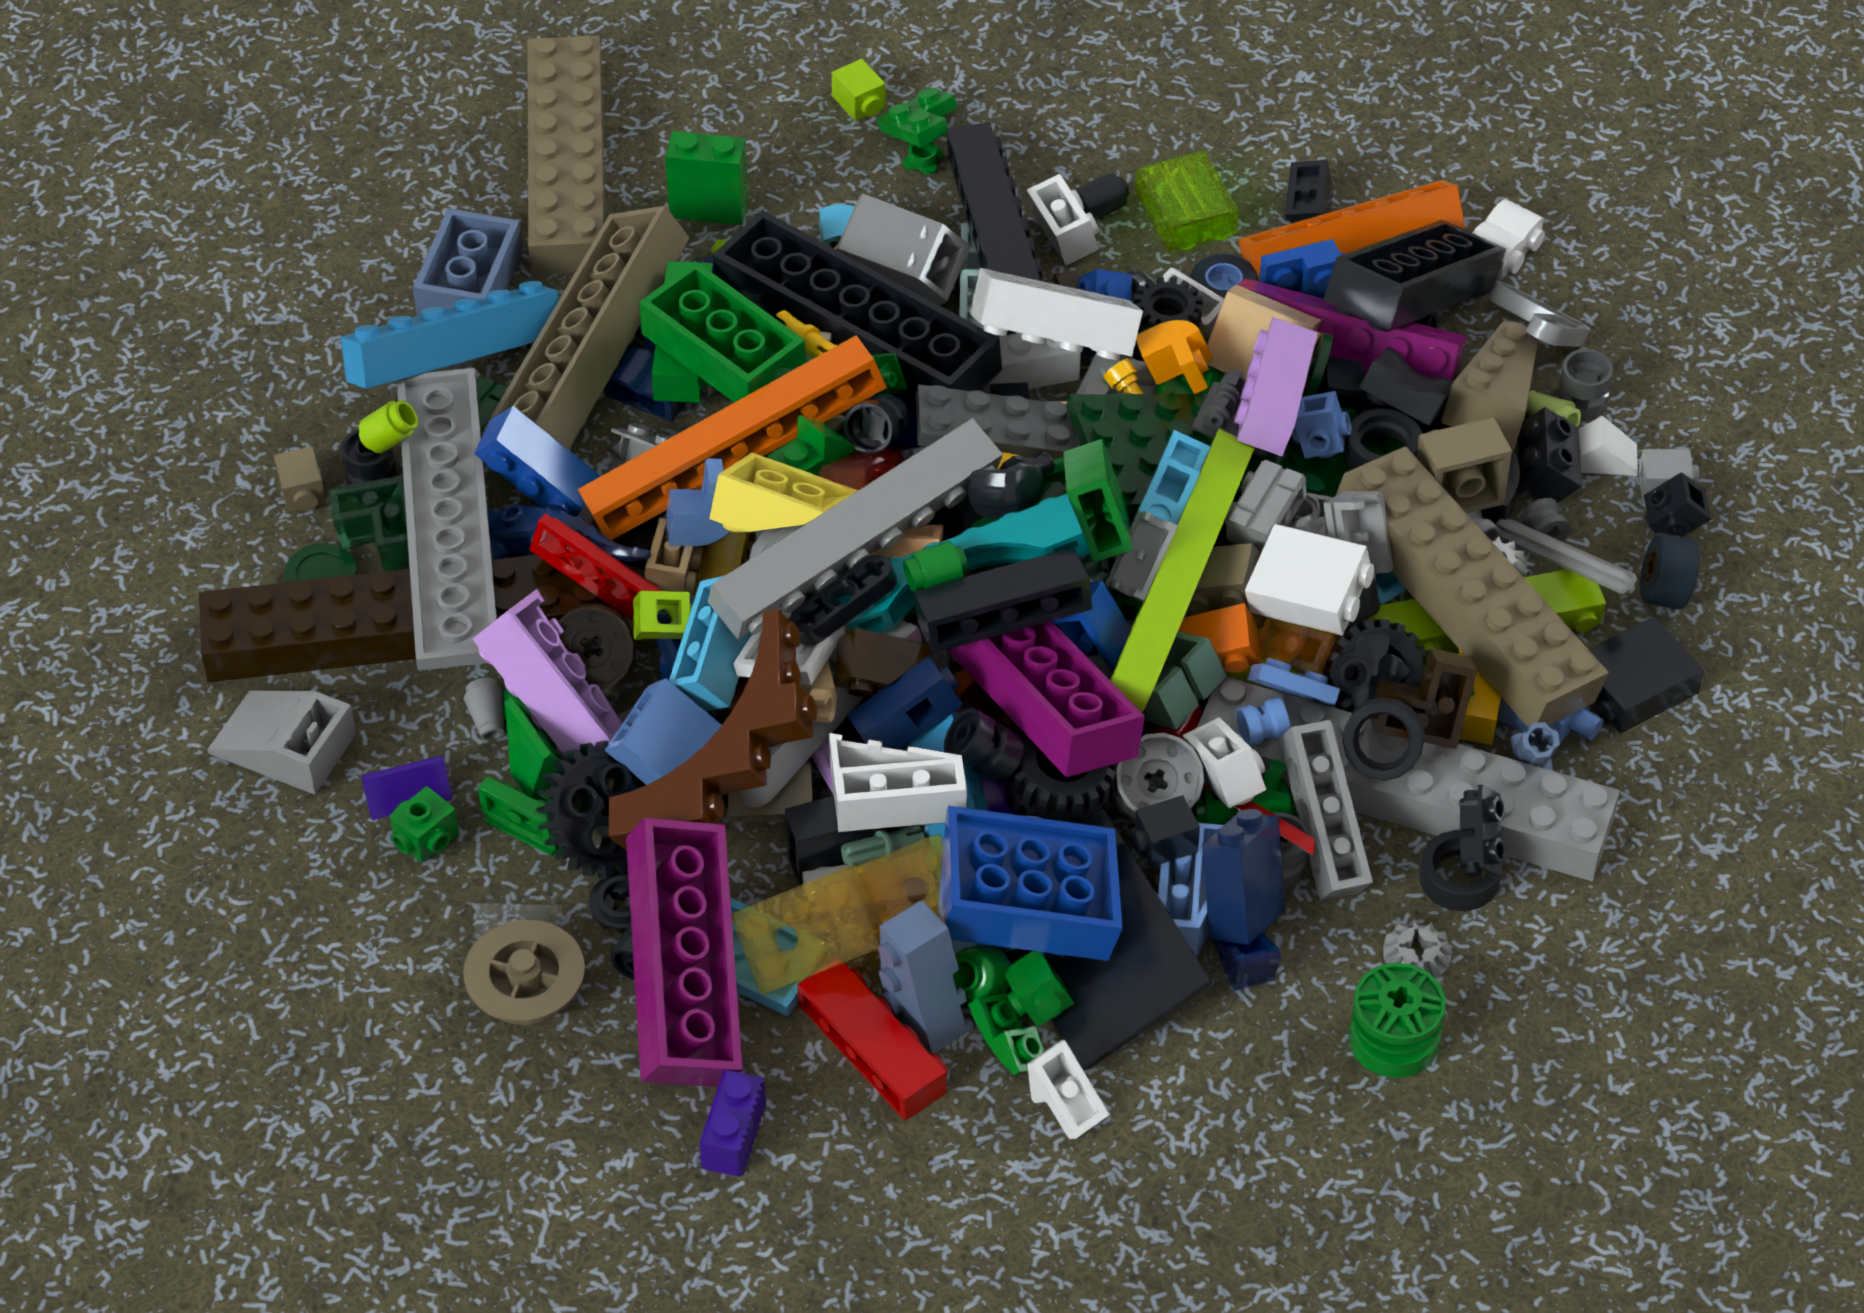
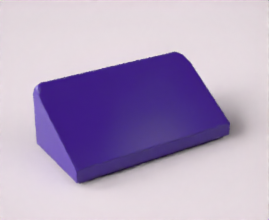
(391, 786)

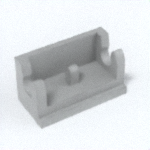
(1361, 520)
(1136, 569)

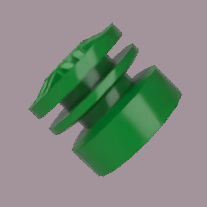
(1397, 1020)

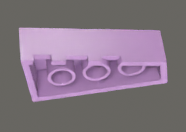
(1274, 385)
(547, 676)

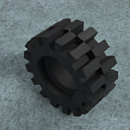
(1170, 297)

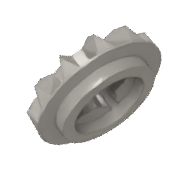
(1436, 947)

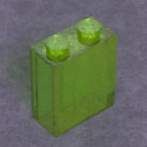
(1186, 201)

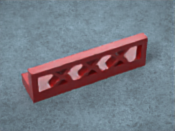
(588, 565)

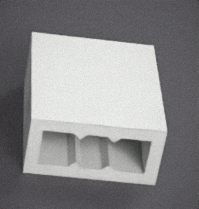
(1309, 579)

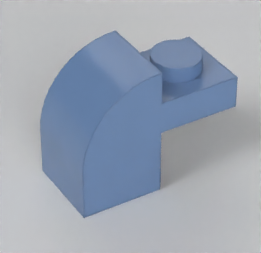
(690, 511)

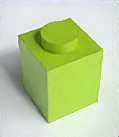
(858, 90)

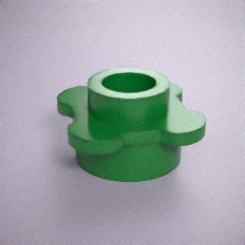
(923, 158)

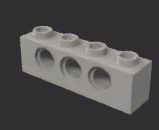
(1326, 809)

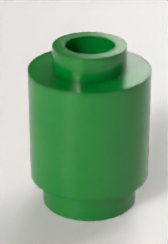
(934, 566)

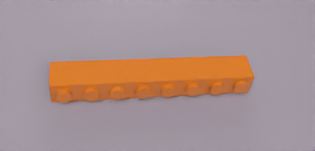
(750, 425)

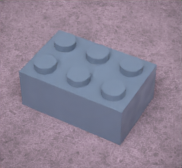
(468, 259)

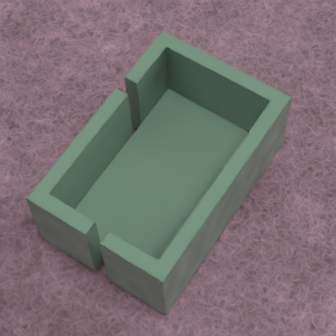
(1187, 676)

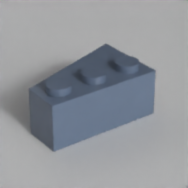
(918, 976)

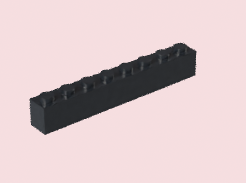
(990, 202)

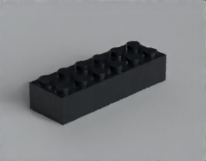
(1413, 275)

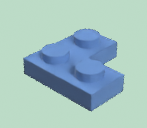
(1305, 686)

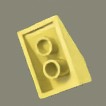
(771, 495)

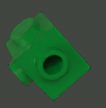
(1036, 988)

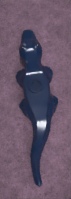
(514, 528)

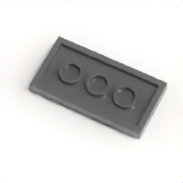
(1011, 422)

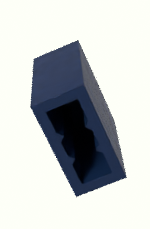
(1243, 877)

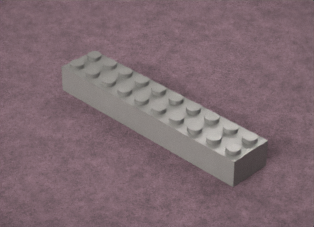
(1547, 817)

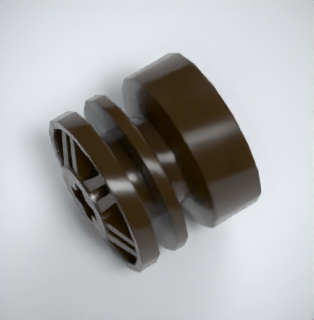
(616, 637)

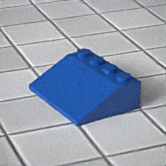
(1030, 883)

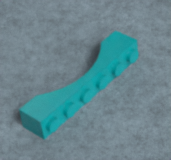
(1012, 539)

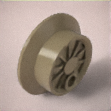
(524, 971)

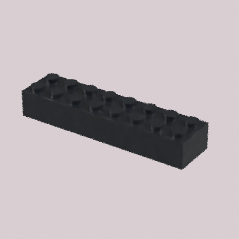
(853, 300)

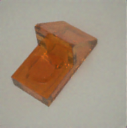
(1295, 645)

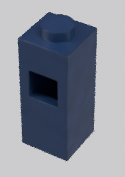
(907, 706)

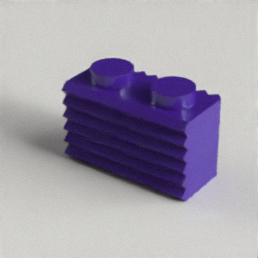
(732, 1123)

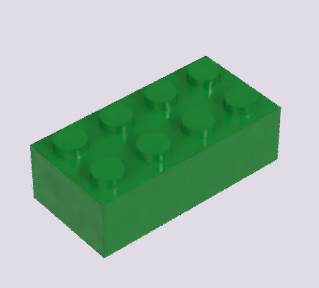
(719, 333)

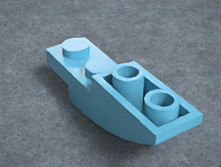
(1174, 478)

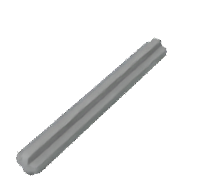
(1567, 556)

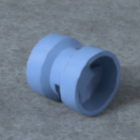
(1262, 722)

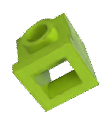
(649, 603)

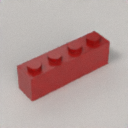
(873, 1039)

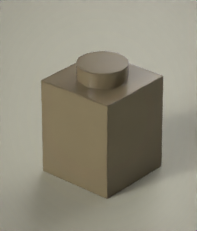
(300, 479)

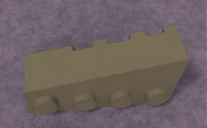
(1496, 382)

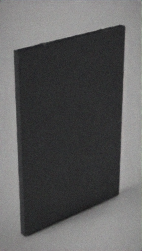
(1141, 982)

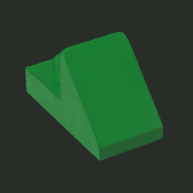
(813, 448)

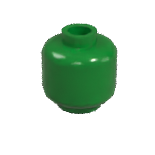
(981, 971)

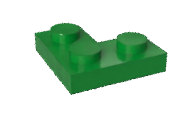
(920, 118)

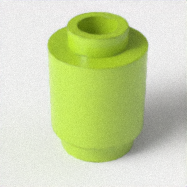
(388, 426)

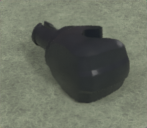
(1010, 488)

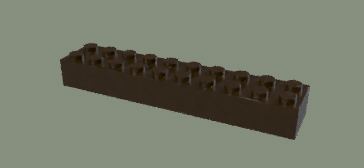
(347, 618)

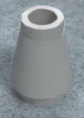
(486, 707)

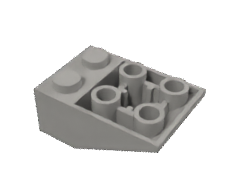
(904, 247)
(287, 736)

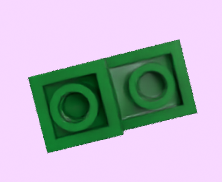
(1004, 1032)

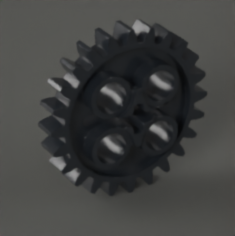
(574, 829)

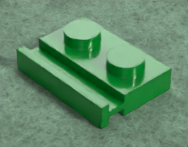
(514, 813)

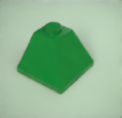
(529, 751)

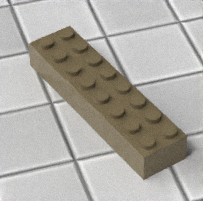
(564, 151)
(594, 322)
(1479, 594)

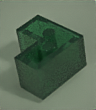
(373, 514)

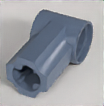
(1536, 745)

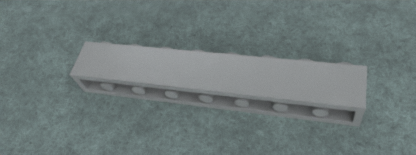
(853, 529)

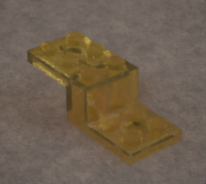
(835, 914)

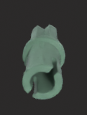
(882, 843)

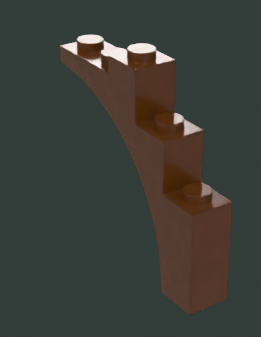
(737, 755)

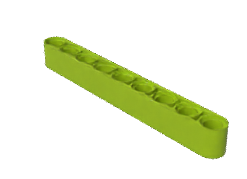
(1180, 569)

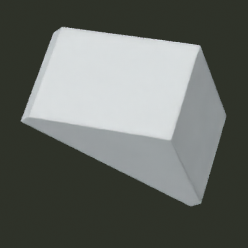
(1606, 449)

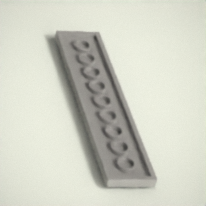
(446, 519)

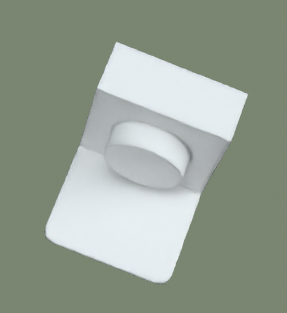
(1062, 1083)

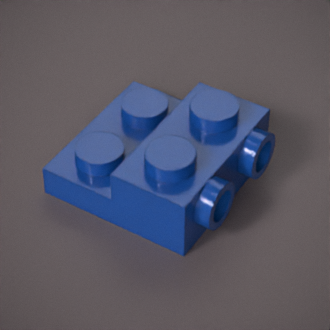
(1301, 268)

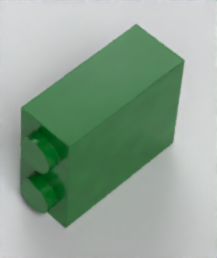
(707, 177)
(1097, 500)

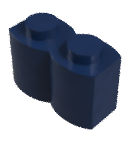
(633, 385)

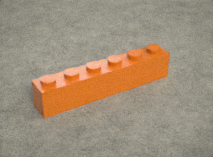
(1362, 223)

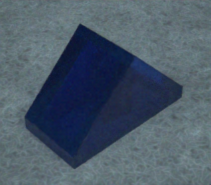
(1249, 963)

